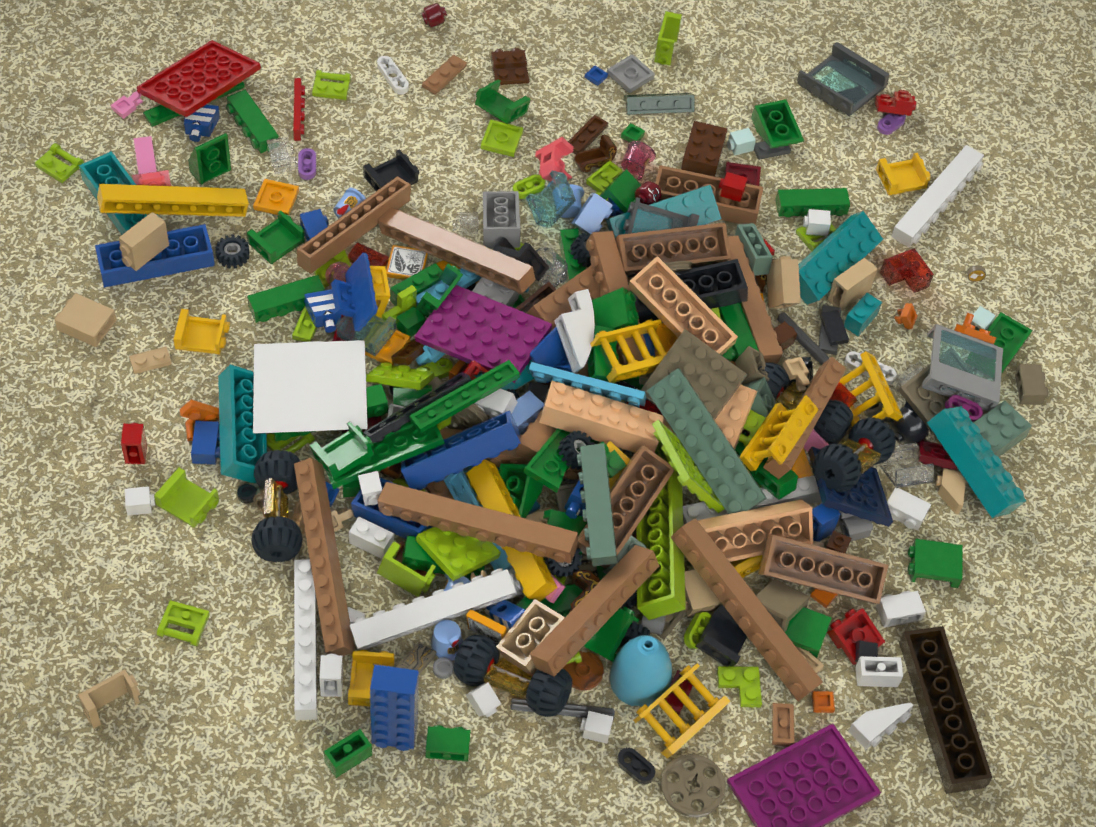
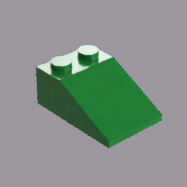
(776, 124)
(210, 159)
(520, 486)

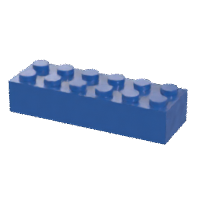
(187, 251)
(462, 450)
(394, 707)

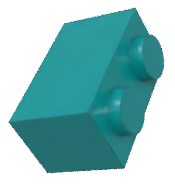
(862, 314)

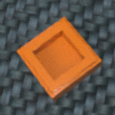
(823, 701)

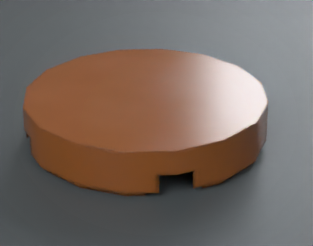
(588, 674)

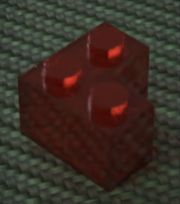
(907, 267)

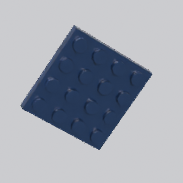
(863, 500)

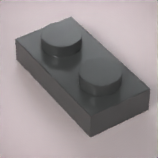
(763, 150)

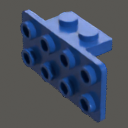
(356, 295)
(551, 352)

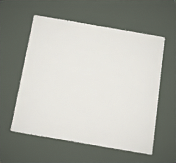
(309, 386)

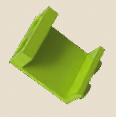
(667, 36)
(186, 499)
(402, 575)

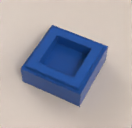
(596, 75)

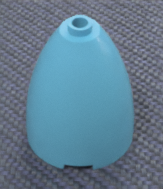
(641, 671)

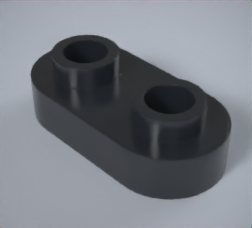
(638, 765)

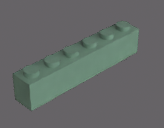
(598, 505)

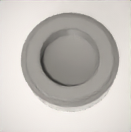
(443, 668)

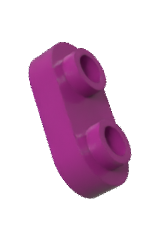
(969, 405)

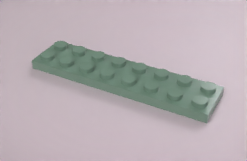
(706, 443)

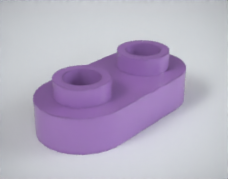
(890, 123)
(307, 165)

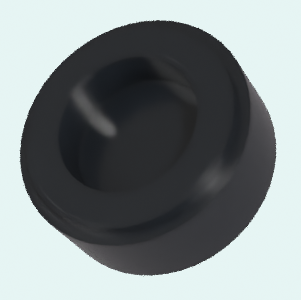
(246, 493)

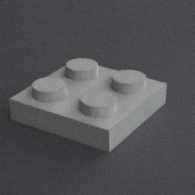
(630, 73)

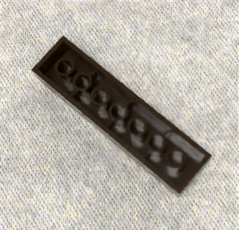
(945, 710)

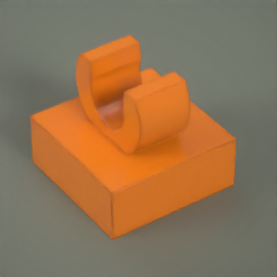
(907, 316)

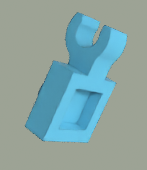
(429, 355)

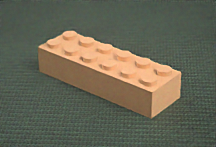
(679, 306)
(599, 417)
(745, 532)

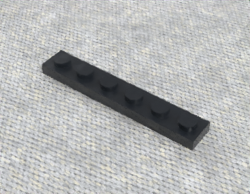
(395, 421)

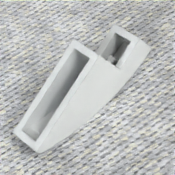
(577, 329)

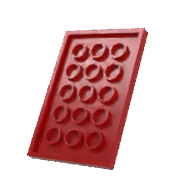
(198, 78)

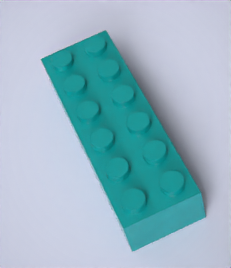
(108, 170)
(698, 202)
(835, 255)
(238, 444)
(977, 461)

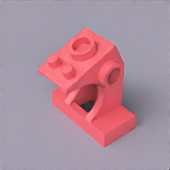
(551, 158)
(157, 178)

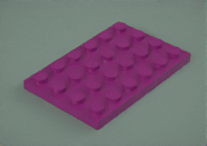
(482, 330)
(805, 783)

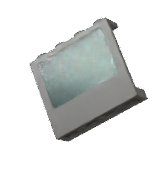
(964, 367)

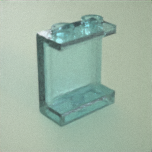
(552, 201)
(374, 334)

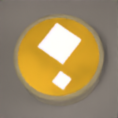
(976, 273)

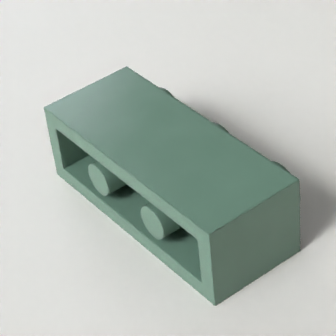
(754, 248)

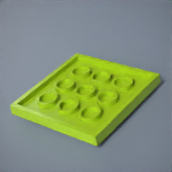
(688, 472)

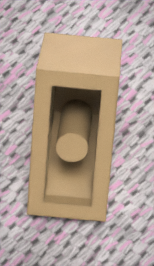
(951, 489)

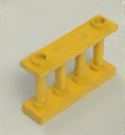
(634, 367)
(879, 382)
(778, 433)
(701, 718)

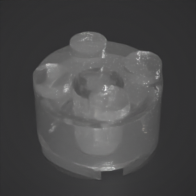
(557, 267)

